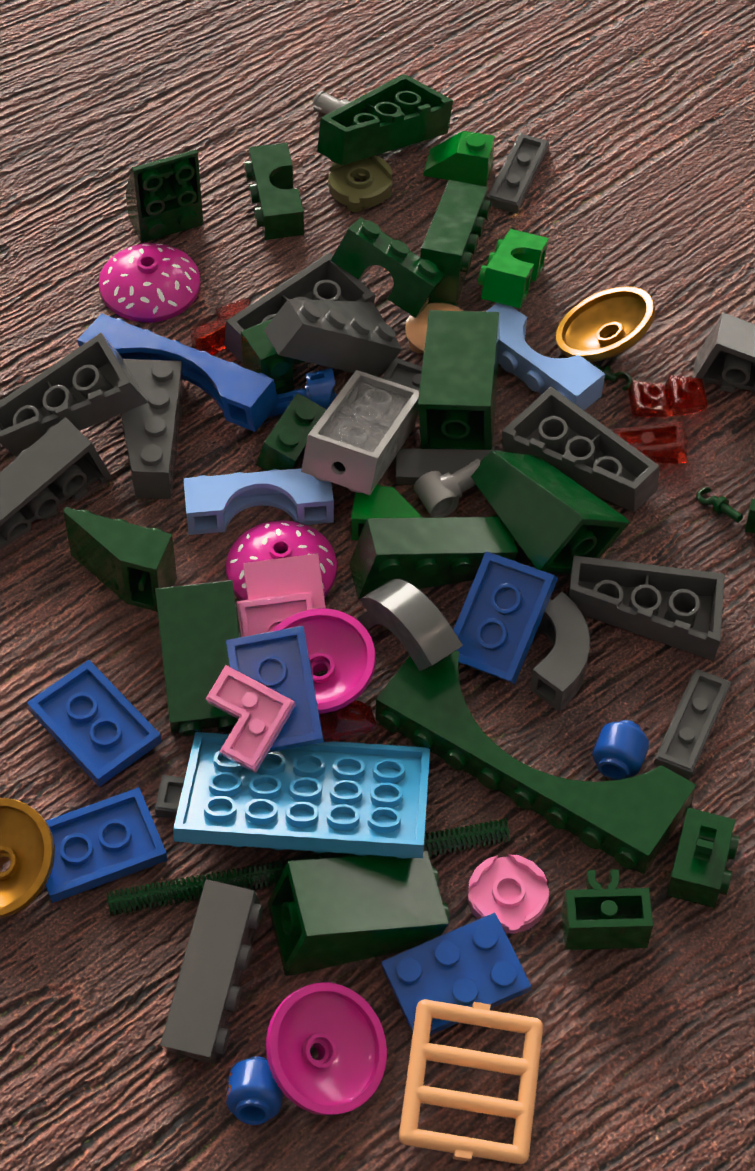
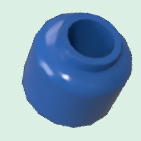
(620, 750)
(253, 1091)

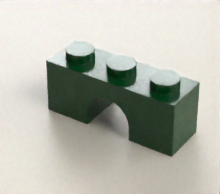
(272, 189)
(412, 276)

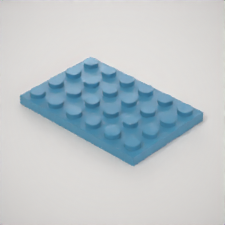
(308, 799)

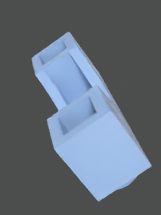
(570, 376)
(218, 498)

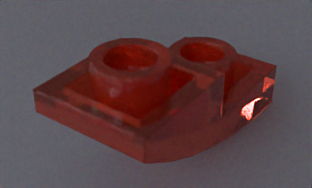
(211, 336)
(674, 398)
(347, 722)

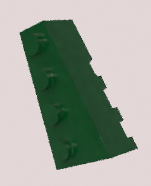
(384, 120)
(455, 236)
(426, 550)

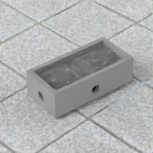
(361, 432)

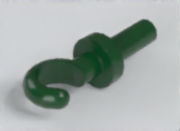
(613, 376)
(720, 505)

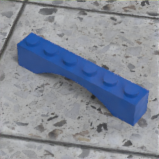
(239, 392)

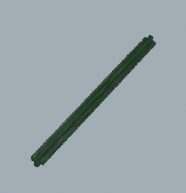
(432, 842)

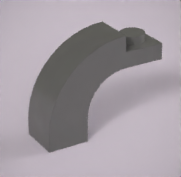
(412, 620)
(564, 668)

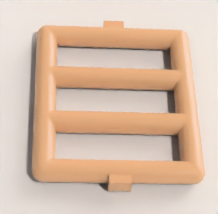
(525, 1067)

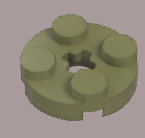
(361, 194)

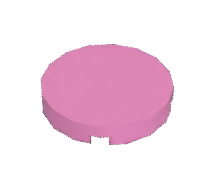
(511, 889)

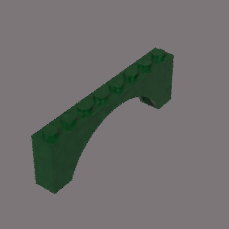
(620, 817)

